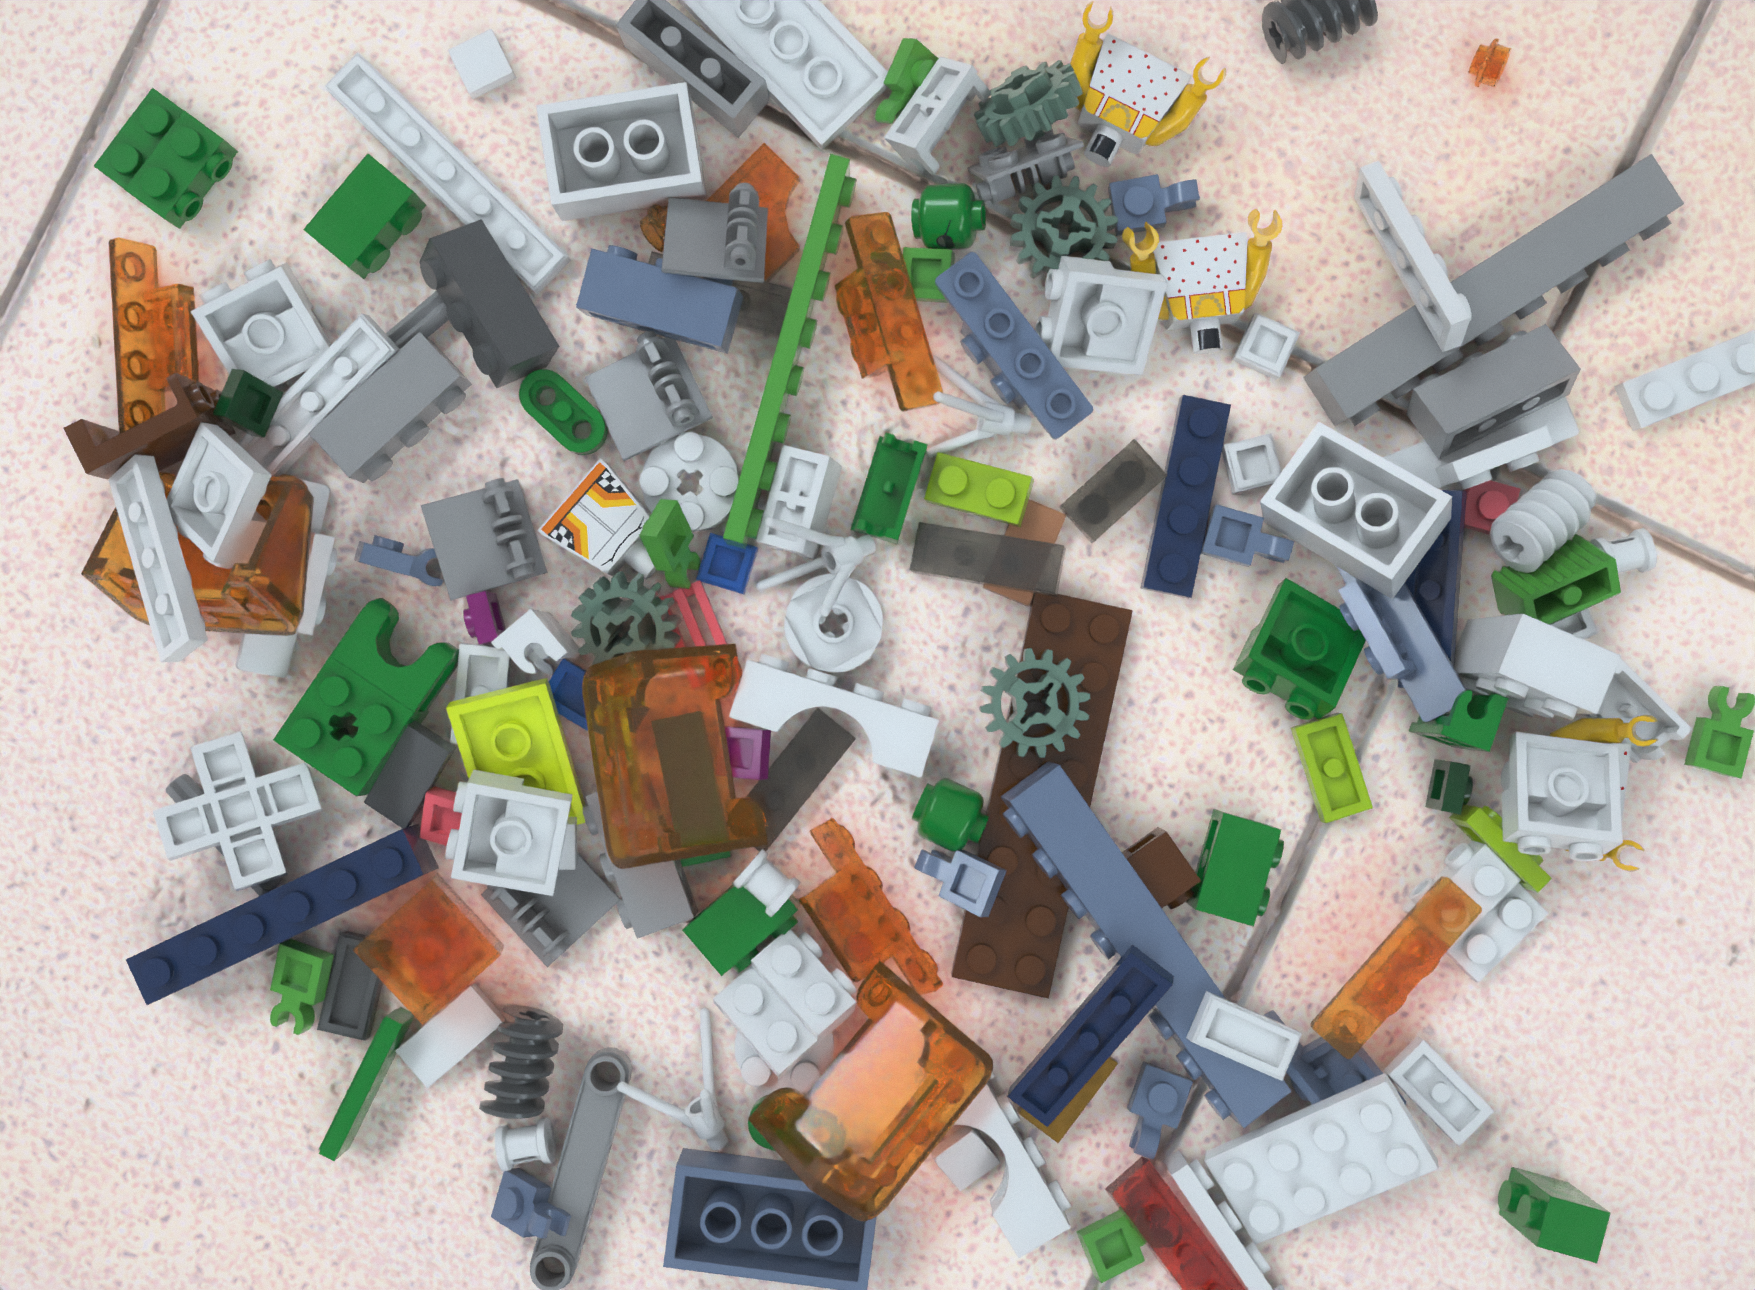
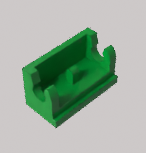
(889, 488)
(1470, 723)

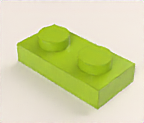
(979, 489)
(1331, 767)
(1486, 827)

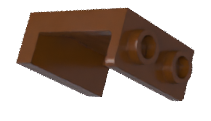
(163, 436)

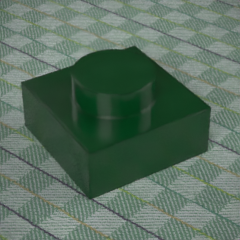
(248, 403)
(1449, 786)

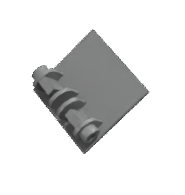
(1048, 153)
(717, 237)
(648, 396)
(484, 538)
(555, 921)

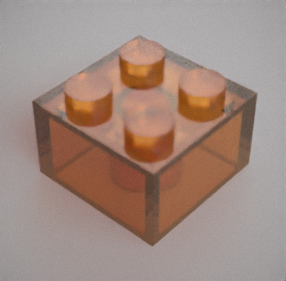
(429, 948)

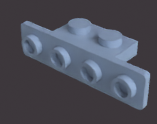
(1011, 348)
(1402, 645)
(1321, 1071)

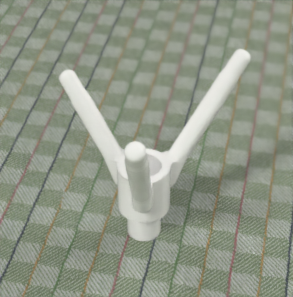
(991, 419)
(838, 556)
(701, 1112)

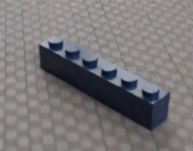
(281, 914)

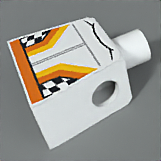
(602, 523)

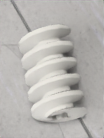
(1542, 520)

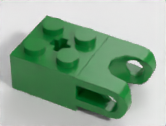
(375, 688)

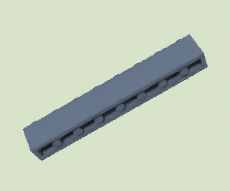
(1126, 914)

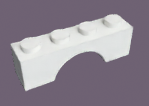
(772, 696)
(1024, 1203)

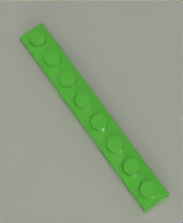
(796, 332)

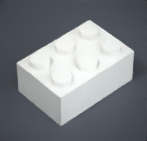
(621, 151)
(1356, 509)
(1534, 666)

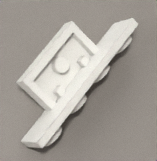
(1510, 445)
(273, 653)

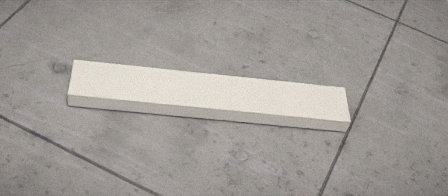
(446, 170)

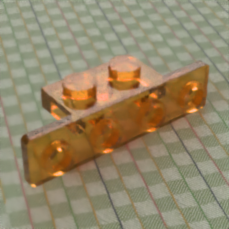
(884, 314)
(150, 332)
(859, 918)
(1396, 967)

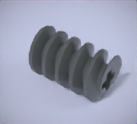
(1296, 21)
(525, 1063)

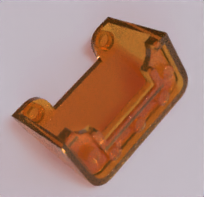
(247, 599)
(666, 755)
(878, 1101)

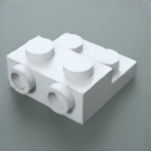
(1100, 315)
(263, 324)
(218, 497)
(1562, 796)
(508, 833)
(1506, 907)
(787, 1001)

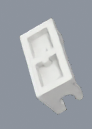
(933, 112)
(800, 495)
(537, 637)
(1632, 697)

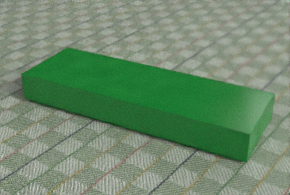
(366, 1083)

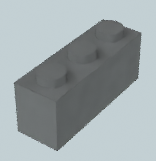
(487, 303)

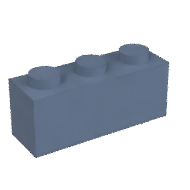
(669, 304)

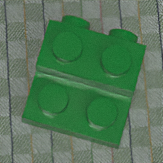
(166, 159)
(1300, 652)

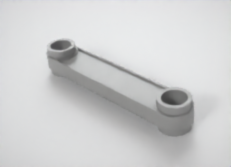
(581, 1167)

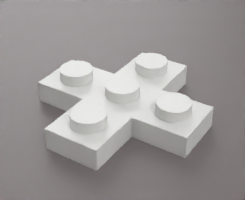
(237, 811)

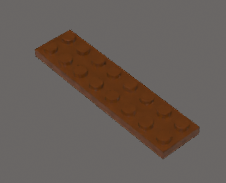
(1025, 927)

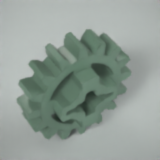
(1028, 103)
(1044, 226)
(608, 612)
(1052, 716)

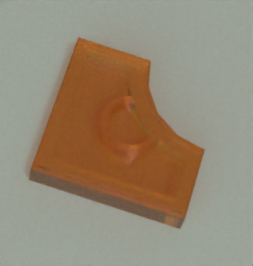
(774, 184)

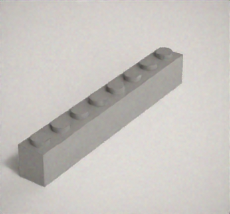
(1497, 288)

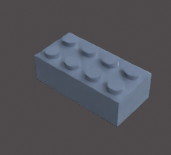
(762, 1225)

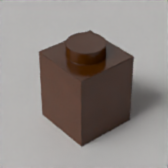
(1162, 868)

